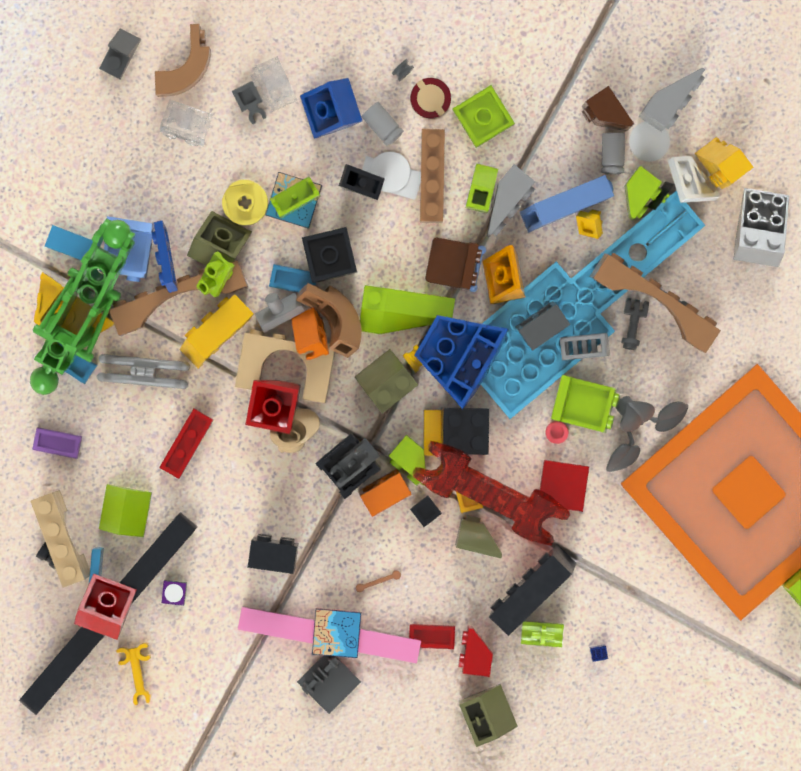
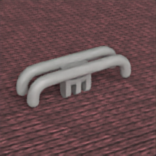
(143, 371)

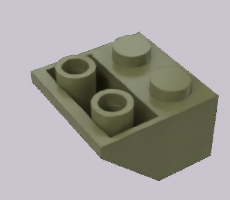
(488, 715)

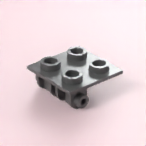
(328, 682)

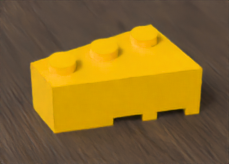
(723, 162)
(215, 330)

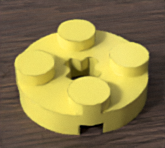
(234, 195)

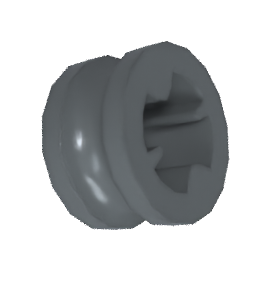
(402, 70)

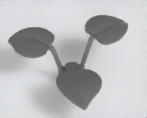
(635, 414)

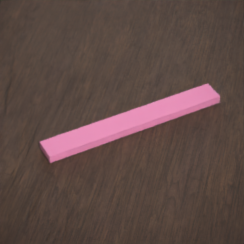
(303, 629)

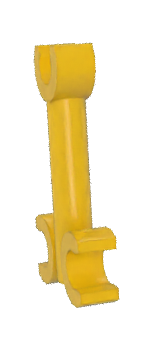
(134, 655)

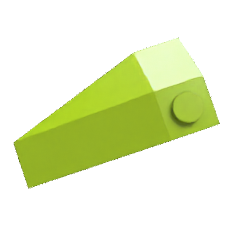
(397, 310)

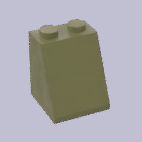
(386, 381)

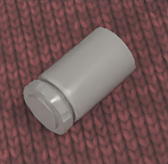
(382, 124)
(613, 153)

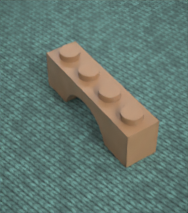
(432, 175)

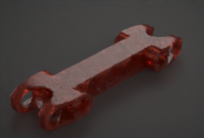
(458, 476)

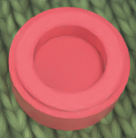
(556, 432)

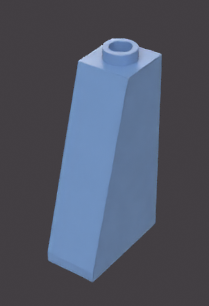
(567, 203)

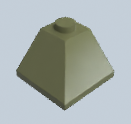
(218, 235)
(476, 538)

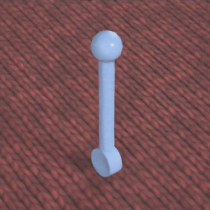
(477, 268)

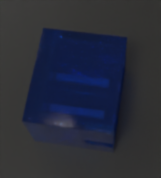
(598, 653)

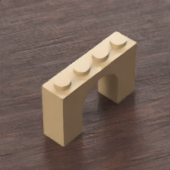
(258, 348)
(50, 516)

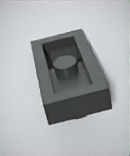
(120, 53)

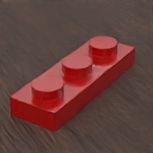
(186, 443)

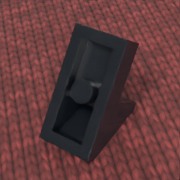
(361, 182)

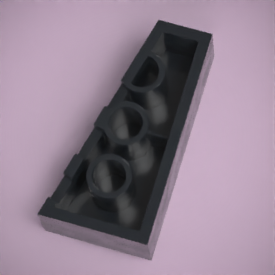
(534, 588)

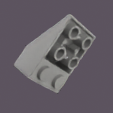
(664, 104)
(509, 191)
(761, 228)

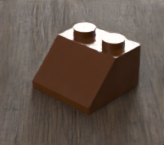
(606, 111)

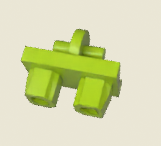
(215, 275)
(542, 634)

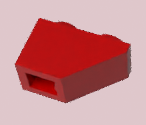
(477, 655)

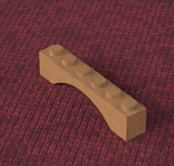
(134, 314)
(693, 328)

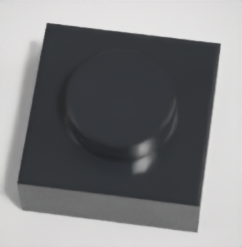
(425, 511)

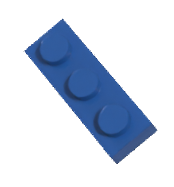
(164, 256)

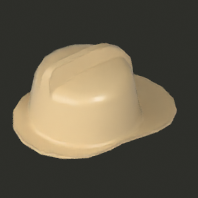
(304, 427)

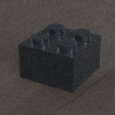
(329, 255)
(466, 429)
(273, 554)

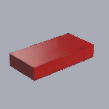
(433, 635)

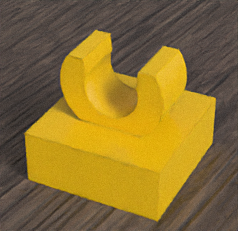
(590, 223)

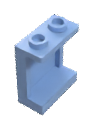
(138, 258)

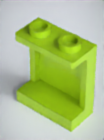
(585, 404)

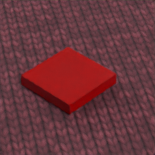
(565, 483)

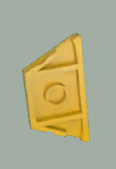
(49, 292)

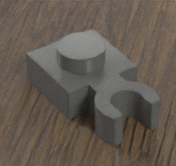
(248, 98)

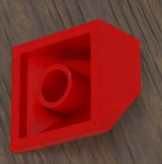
(273, 405)

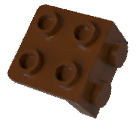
(453, 263)

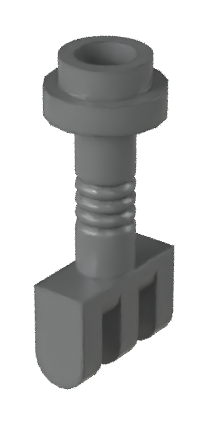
(631, 342)

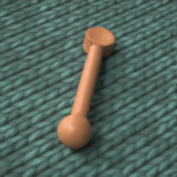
(396, 575)

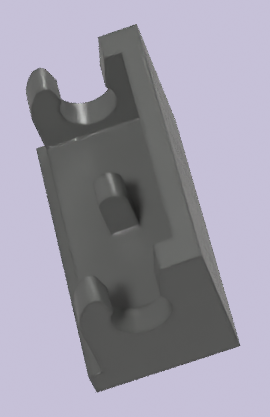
(542, 325)
(354, 462)

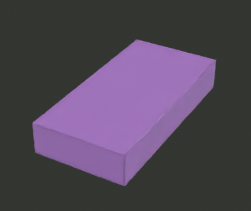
(57, 443)

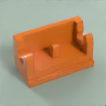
(310, 334)
(384, 492)

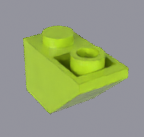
(481, 188)
(639, 190)
(408, 456)

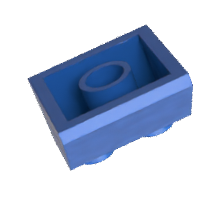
(331, 107)

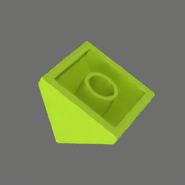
(125, 511)

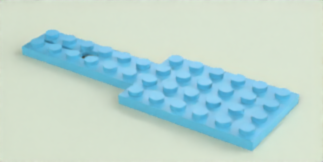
(523, 374)

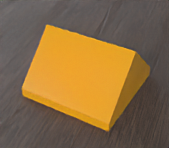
(503, 276)

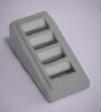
(604, 346)

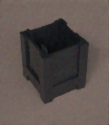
(329, 460)

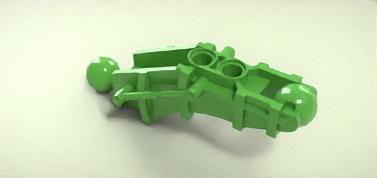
(58, 358)

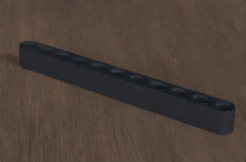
(85, 640)

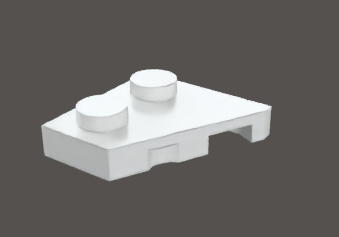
(690, 180)

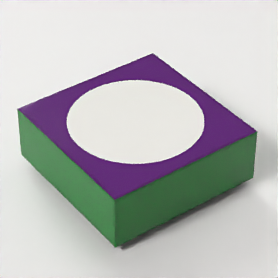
(174, 592)

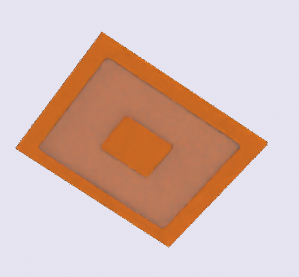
(732, 491)

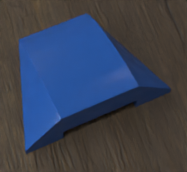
(460, 354)

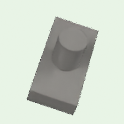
(278, 311)

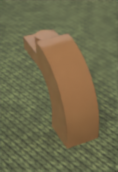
(188, 75)
(339, 313)

